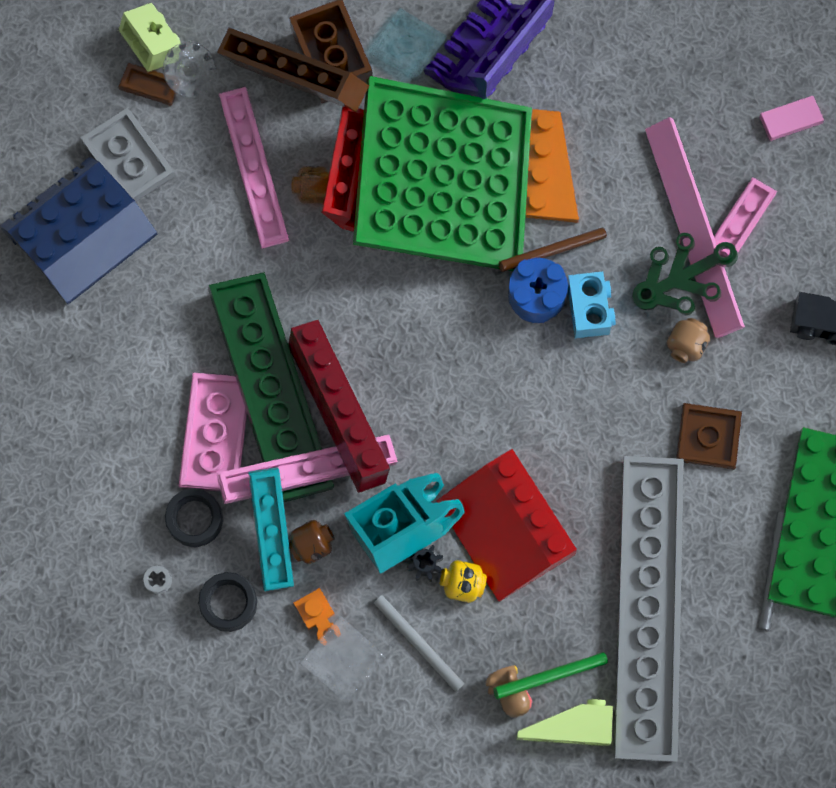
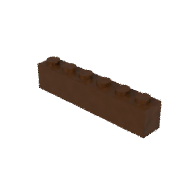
(293, 69)

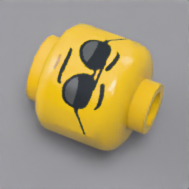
(463, 581)

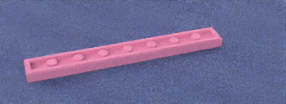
(692, 219)

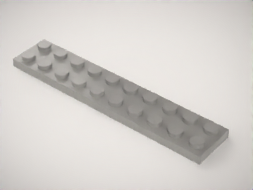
(649, 610)

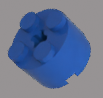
(540, 274)

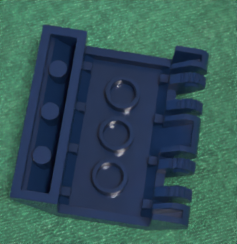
(80, 229)

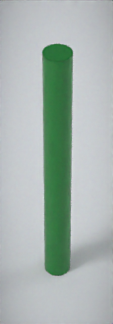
(550, 675)

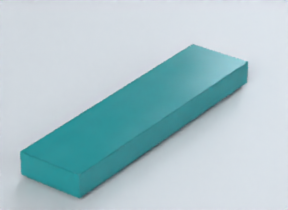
(271, 529)

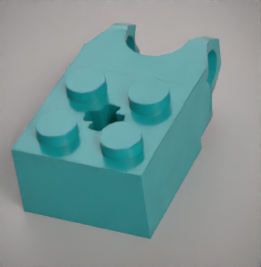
(402, 520)

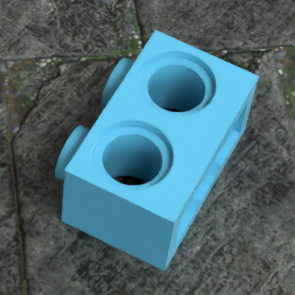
(584, 305)

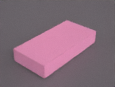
(791, 118)

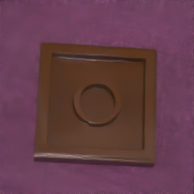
(709, 436)

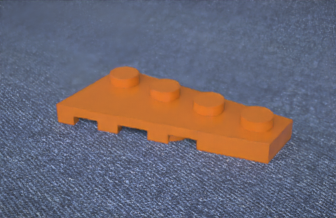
(549, 173)

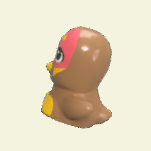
(515, 704)

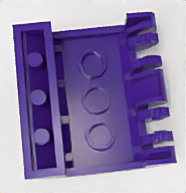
(489, 49)

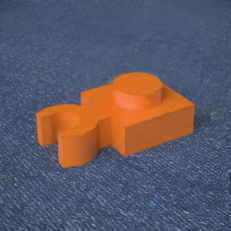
(315, 611)

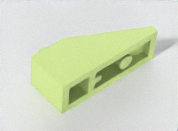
(579, 725)

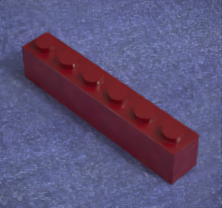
(338, 406)

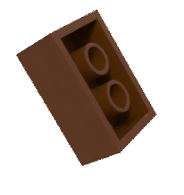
(331, 38)

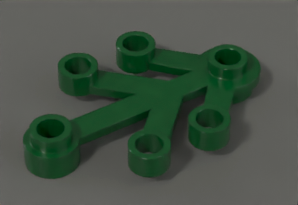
(680, 278)

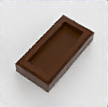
(146, 84)

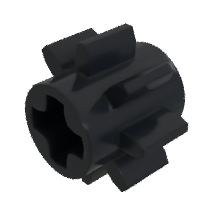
(428, 570)

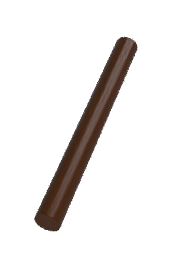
(555, 248)

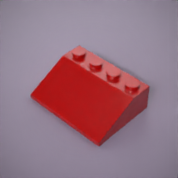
(508, 526)

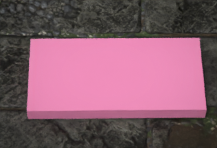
(212, 431)

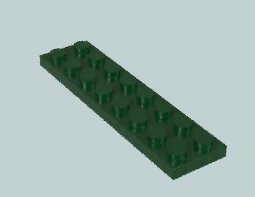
(266, 373)

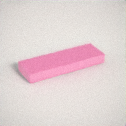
(744, 215)

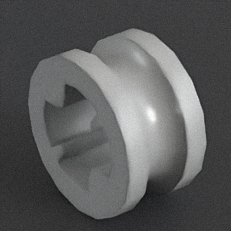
(156, 589)

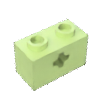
(148, 35)

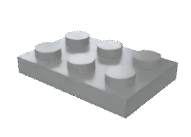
(128, 154)

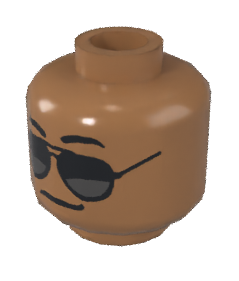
(688, 340)

